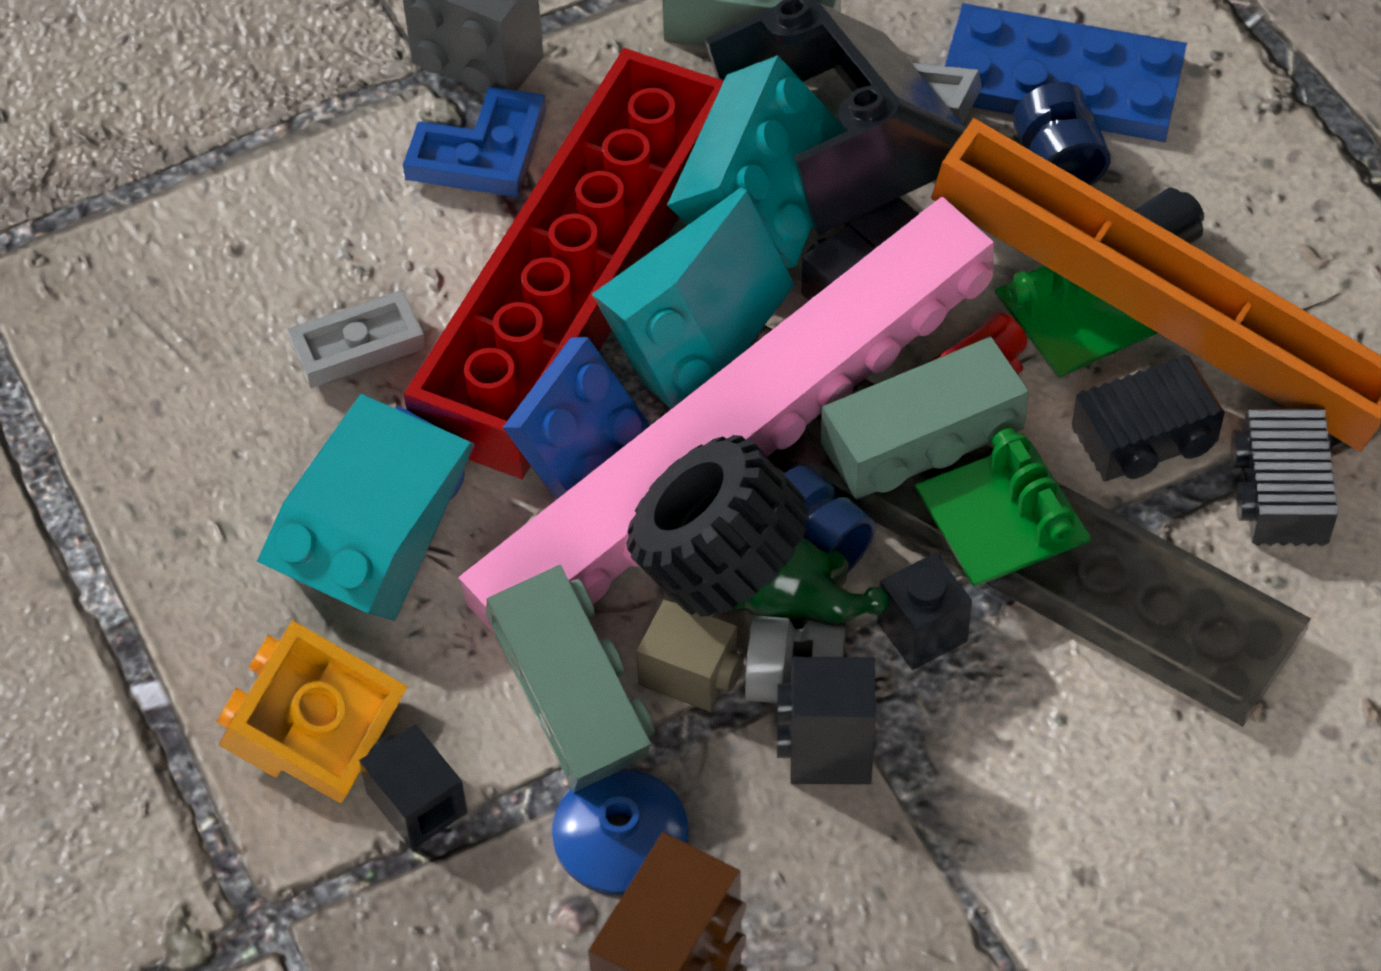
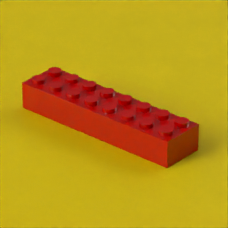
(577, 231)

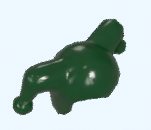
(813, 588)

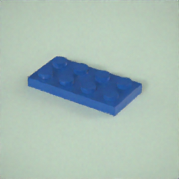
(1123, 74)

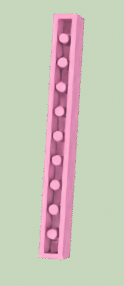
(761, 395)

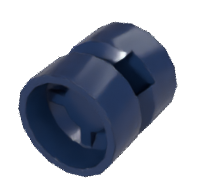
(1062, 129)
(832, 522)

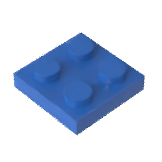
(574, 417)

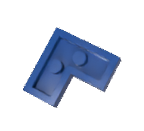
(484, 158)

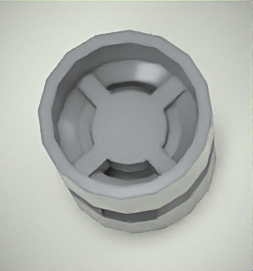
(773, 645)

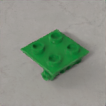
(1067, 321)
(1002, 510)

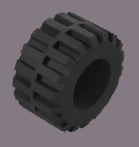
(717, 525)

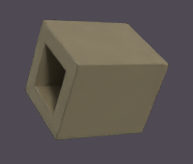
(689, 656)

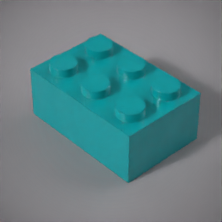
(750, 143)

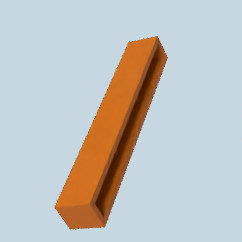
(1163, 281)

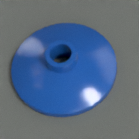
(610, 855)

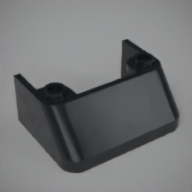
(891, 122)

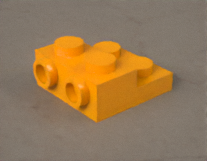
(309, 711)

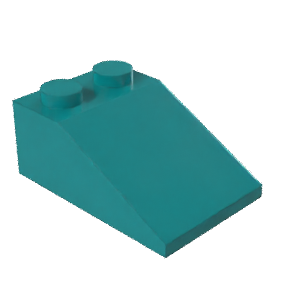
(697, 299)
(367, 507)

